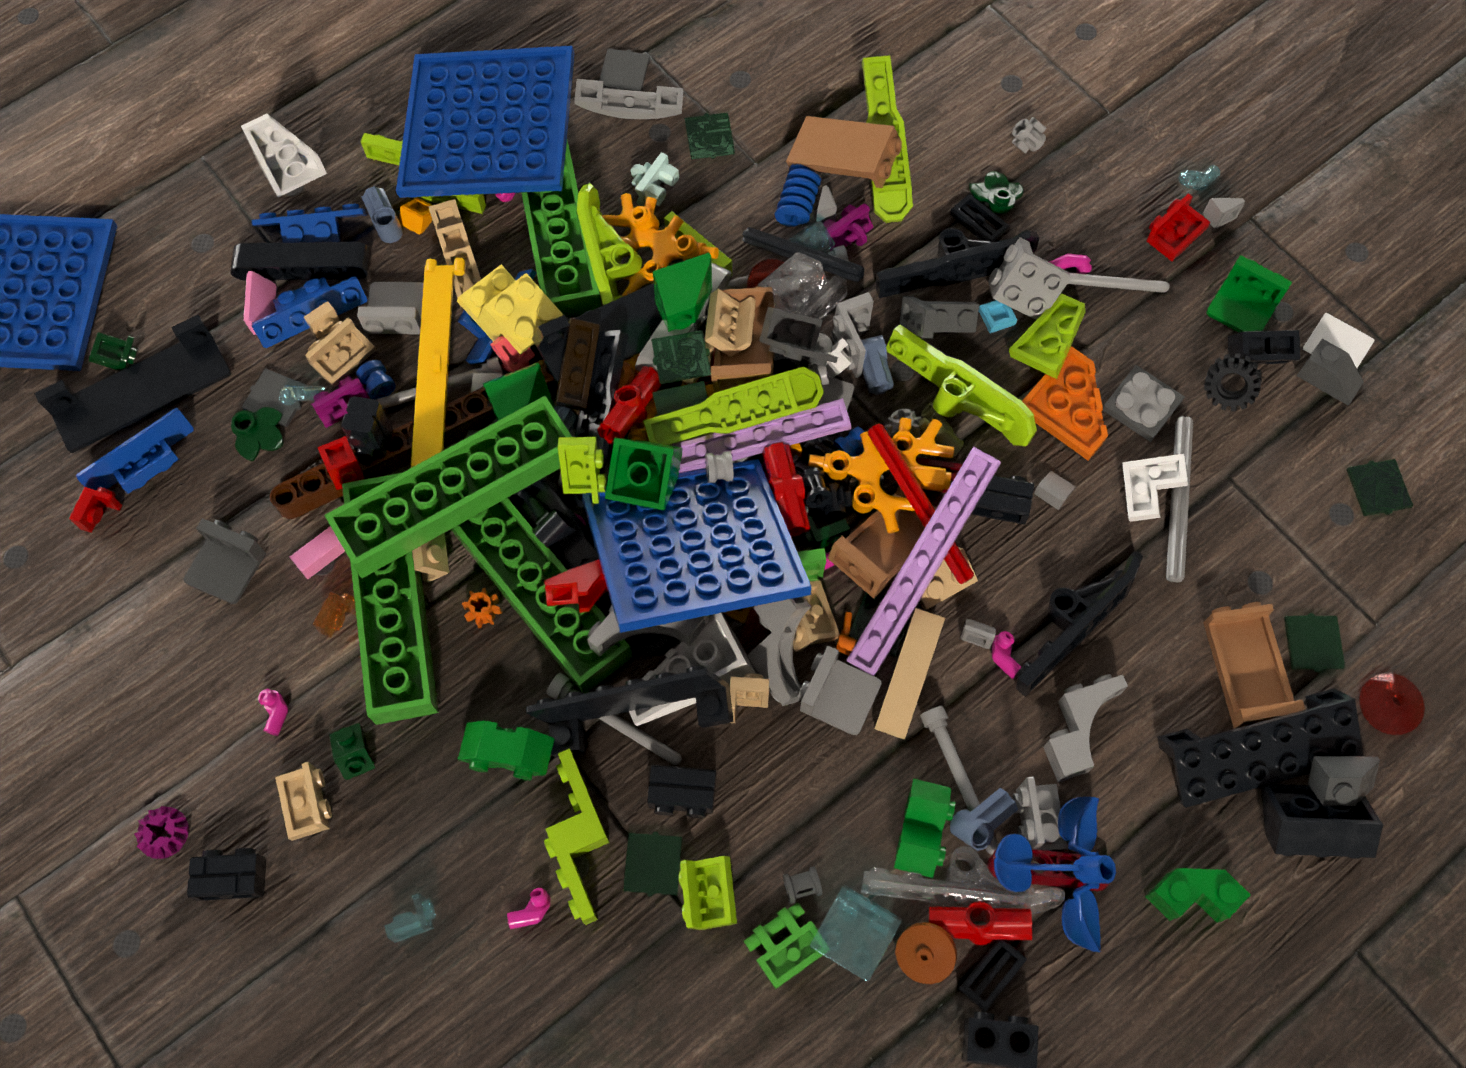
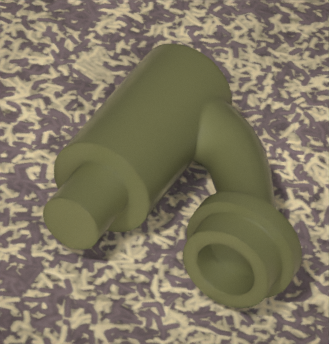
(946, 434)

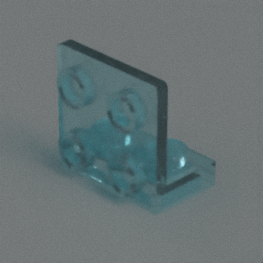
(856, 933)

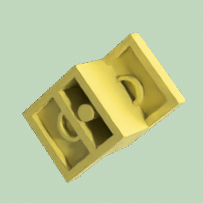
(508, 307)

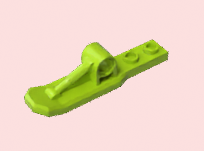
(895, 198)
(604, 246)
(964, 388)
(740, 407)

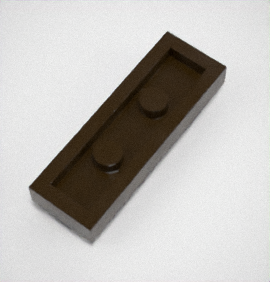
(577, 364)

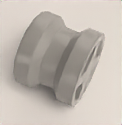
(719, 467)

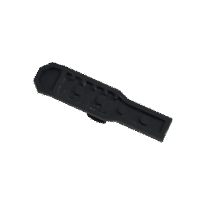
(957, 262)
(603, 385)
(557, 526)
(1087, 610)

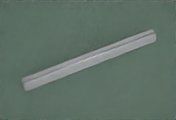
(1179, 505)

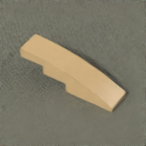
(455, 243)
(910, 673)

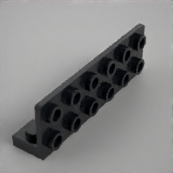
(632, 314)
(137, 389)
(567, 714)
(1264, 750)

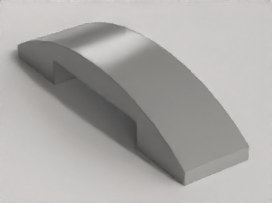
(628, 103)

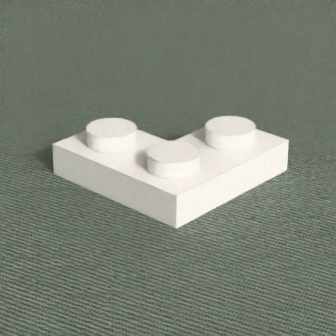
(1146, 477)

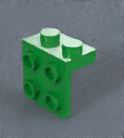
(1248, 296)

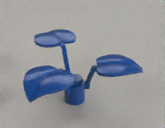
(1079, 826)

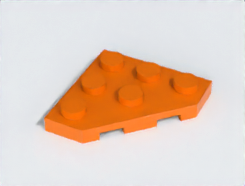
(1071, 405)

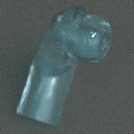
(1199, 180)
(293, 393)

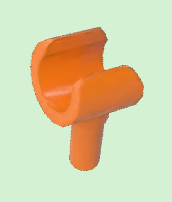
(846, 643)

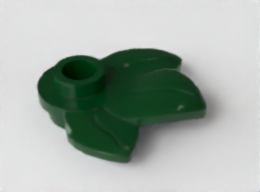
(997, 192)
(260, 434)

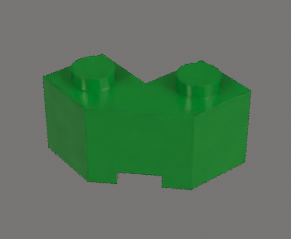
(517, 750)
(922, 828)
(1210, 888)

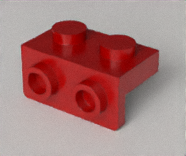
(1176, 228)

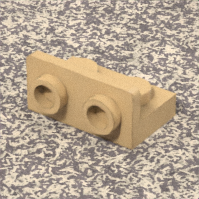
(818, 622)

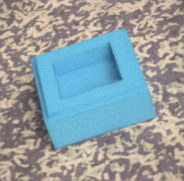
(997, 316)

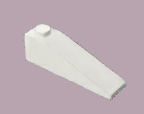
(281, 155)
(714, 648)

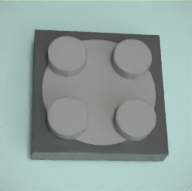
(1143, 403)

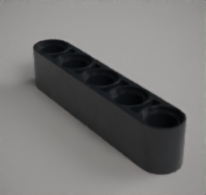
(301, 260)

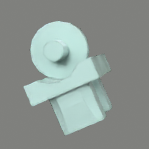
(649, 177)

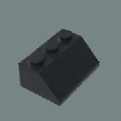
(1302, 826)

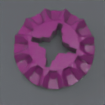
(162, 847)

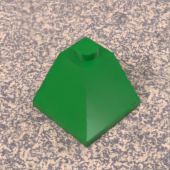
(683, 291)
(517, 390)
(643, 472)

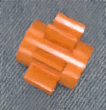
(476, 602)

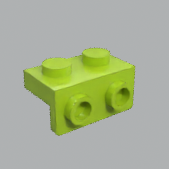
(581, 465)
(707, 893)

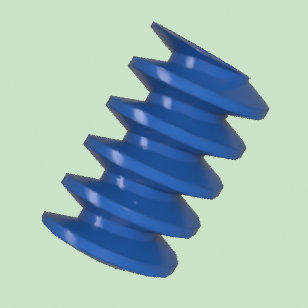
(797, 196)

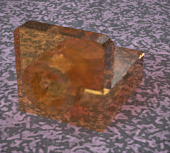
(333, 613)

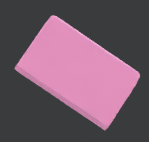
(258, 298)
(318, 553)

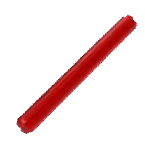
(916, 496)

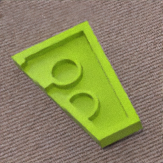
(1050, 336)

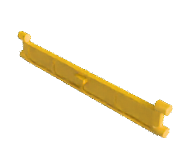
(433, 359)

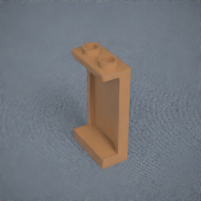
(846, 148)
(756, 360)
(873, 555)
(1250, 664)

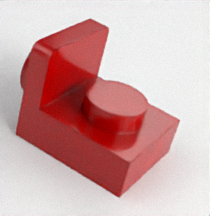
(340, 462)
(90, 507)

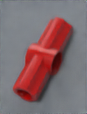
(630, 405)
(786, 487)
(1001, 922)

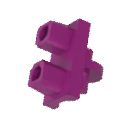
(851, 227)
(333, 406)

